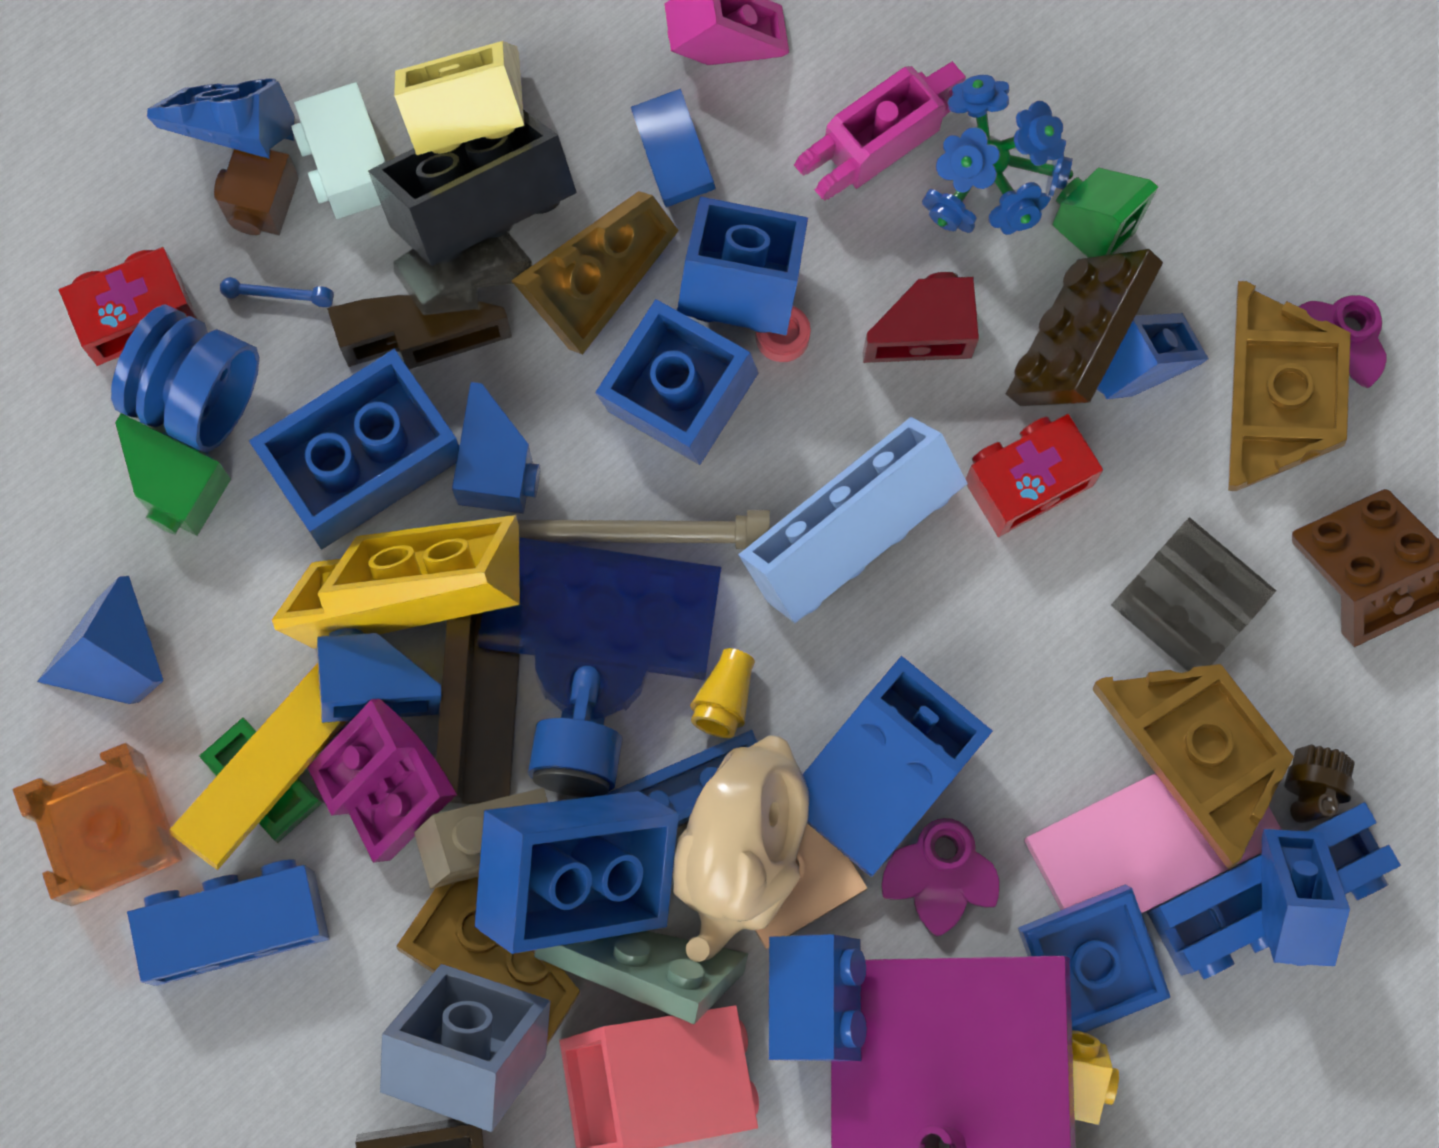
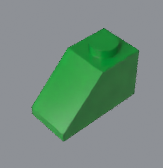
(1103, 210)
(170, 478)

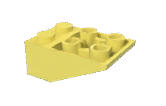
(461, 97)

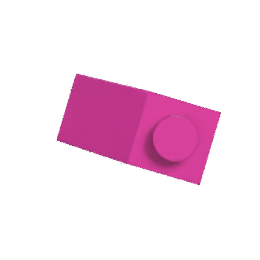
(726, 30)

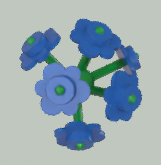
(981, 160)

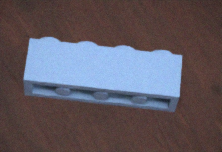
(853, 519)

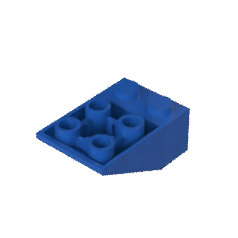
(889, 764)

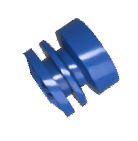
(184, 378)

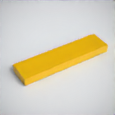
(257, 775)

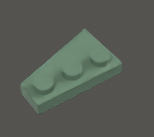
(652, 970)

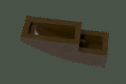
(380, 324)

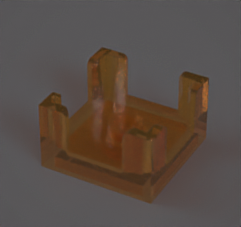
(100, 826)

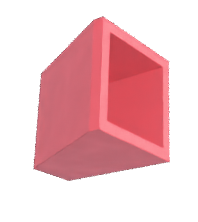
(660, 1081)

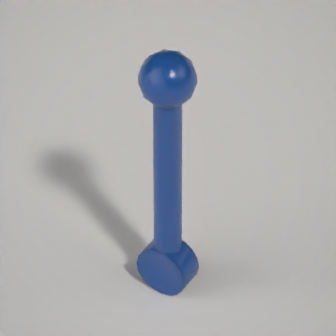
(320, 296)

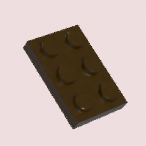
(1083, 329)

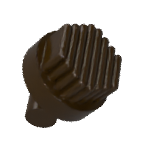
(1320, 780)

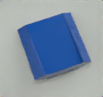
(237, 116)

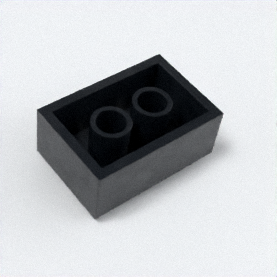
(473, 191)

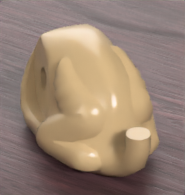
(742, 844)

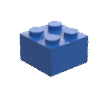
(742, 266)
(677, 381)

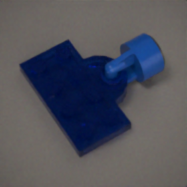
(595, 634)

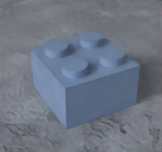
(464, 1047)

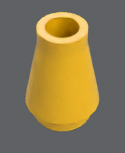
(723, 698)

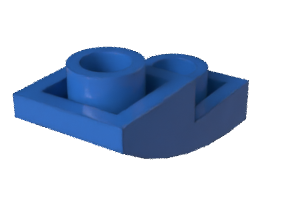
(673, 148)

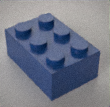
(357, 448)
(575, 870)

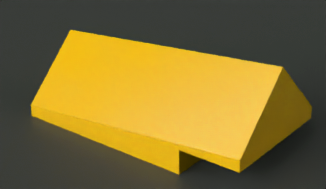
(406, 580)

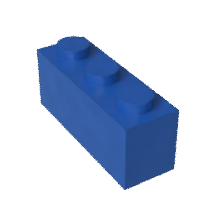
(227, 923)

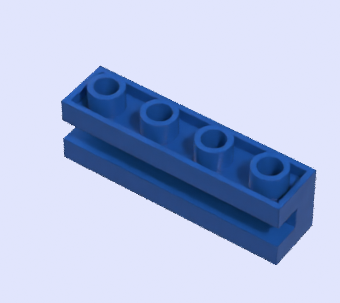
(1226, 911)

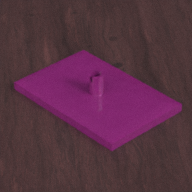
(960, 1056)

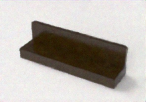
(476, 714)

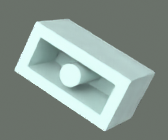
(343, 146)

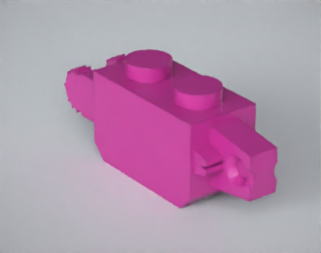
(881, 127)

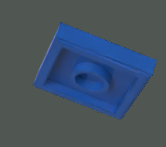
(1109, 956)

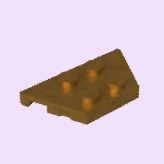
(1285, 388)
(1204, 748)

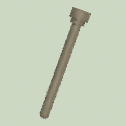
(741, 532)

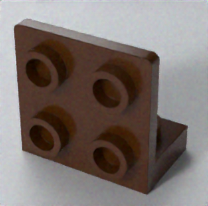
(1376, 561)

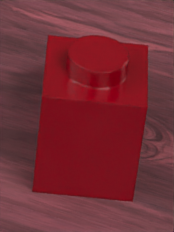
(927, 323)

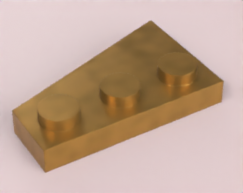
(597, 269)
(447, 936)

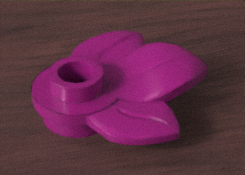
(1366, 351)
(940, 884)

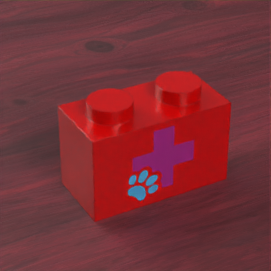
(113, 302)
(1032, 473)

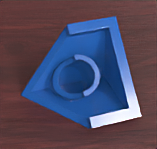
(108, 650)

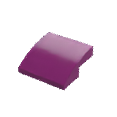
(381, 779)

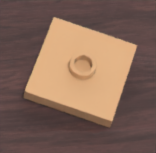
(824, 884)

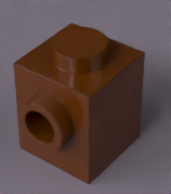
(256, 191)

